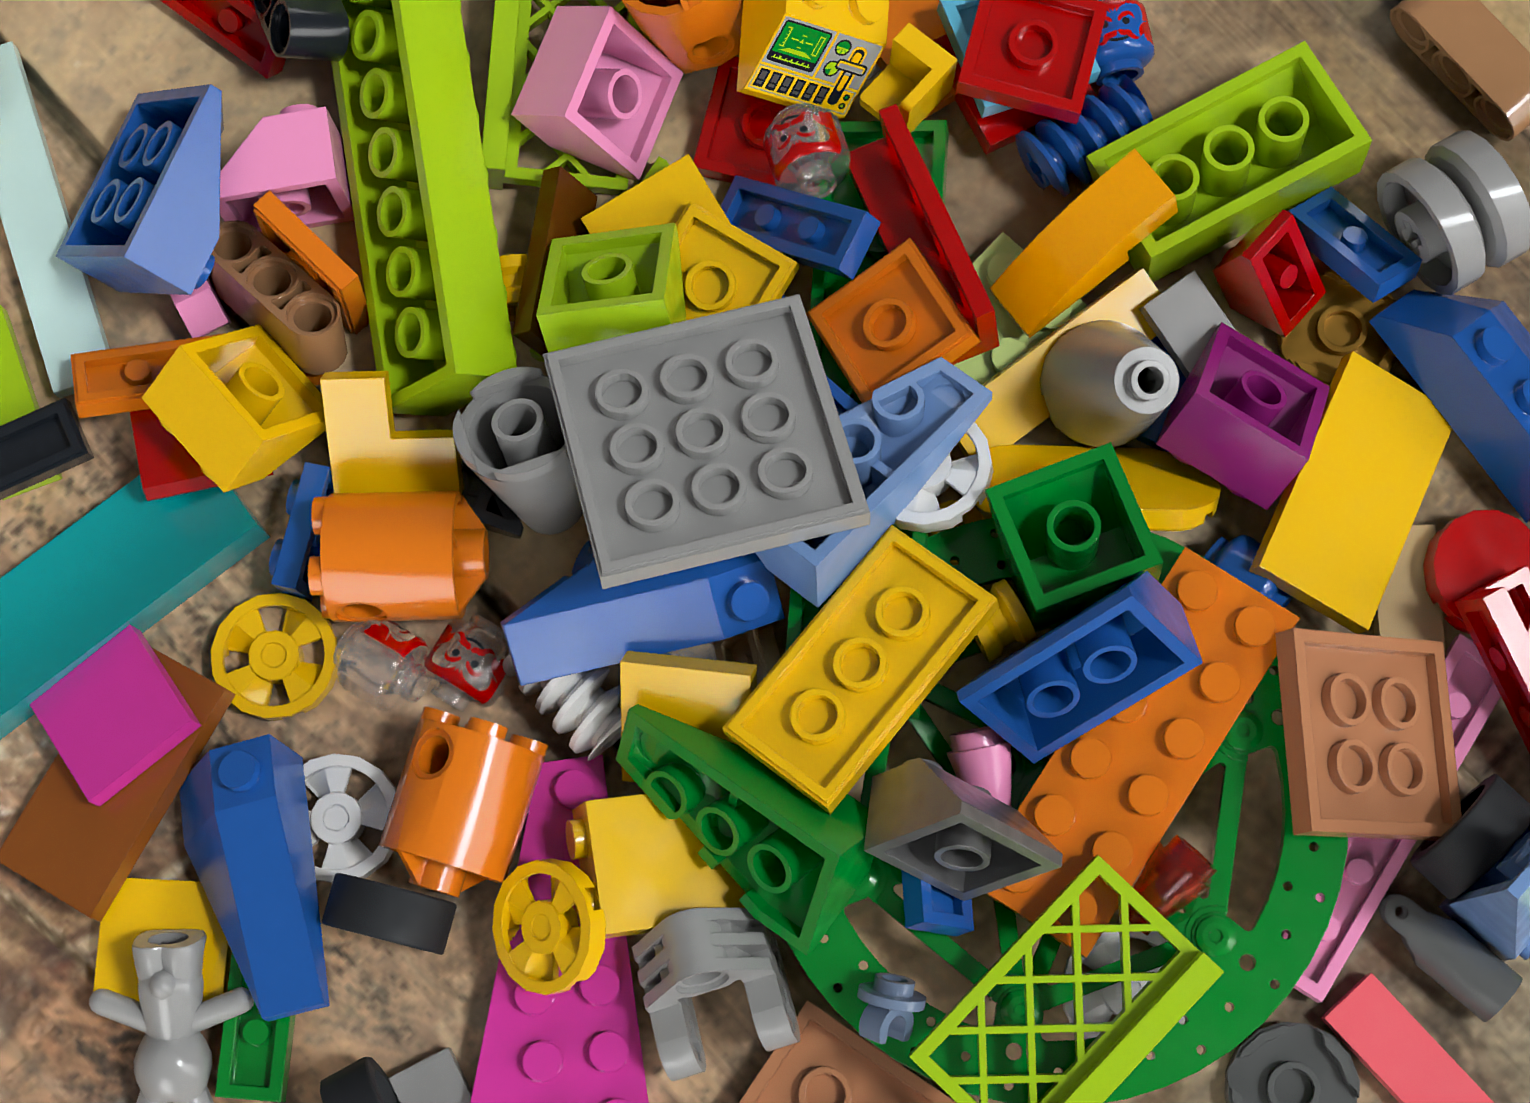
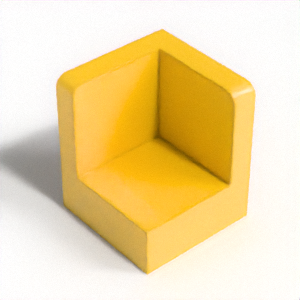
(914, 79)

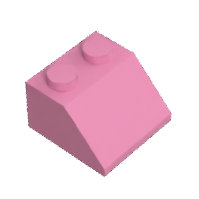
(598, 90)
(296, 159)

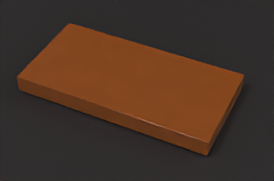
(89, 850)

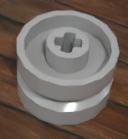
(1456, 211)

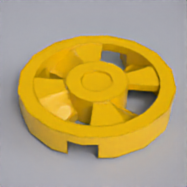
(274, 657)
(548, 928)

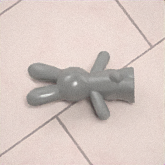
(173, 1055)

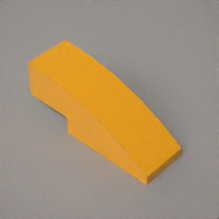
(1084, 243)

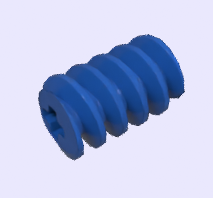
(1064, 146)

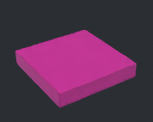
(115, 715)

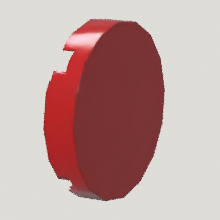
(1472, 554)

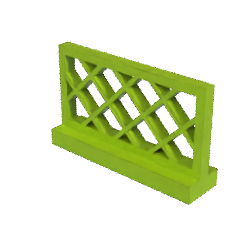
(505, 81)
(1121, 1042)

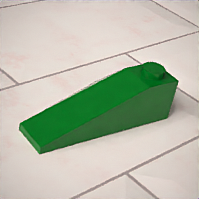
(764, 832)

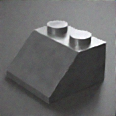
(952, 832)

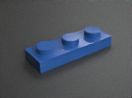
(801, 225)

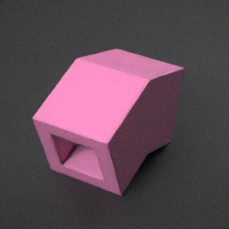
(201, 310)

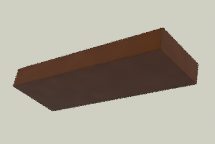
(557, 215)

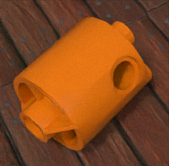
(690, 32)
(397, 555)
(461, 801)

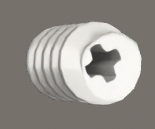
(580, 706)

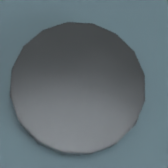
(1291, 1066)

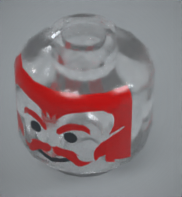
(807, 149)
(469, 663)
(382, 664)

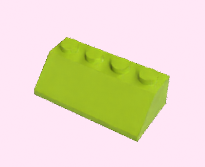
(1242, 155)

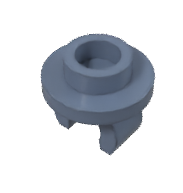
(889, 1007)

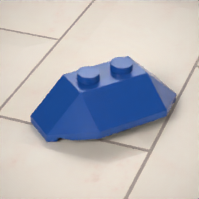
(1476, 372)

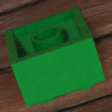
(1072, 534)

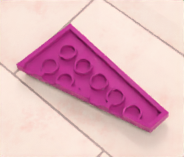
(575, 1041)

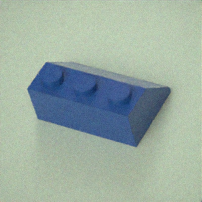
(1085, 669)

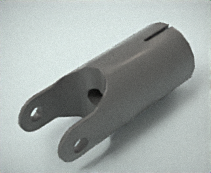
(1452, 957)

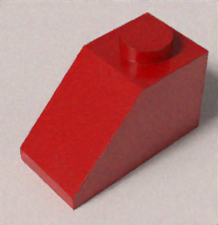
(1271, 275)

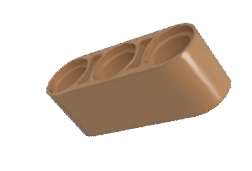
(1472, 58)
(279, 296)

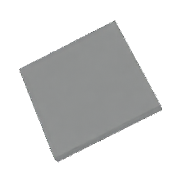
(704, 441)

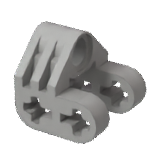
(702, 953)

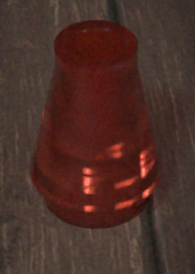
(1172, 878)

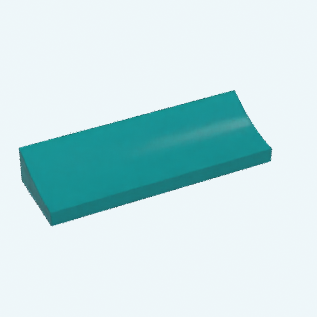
(109, 571)

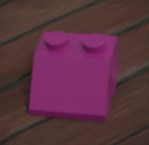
(1245, 417)

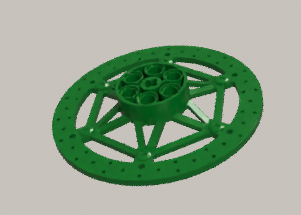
(1202, 922)

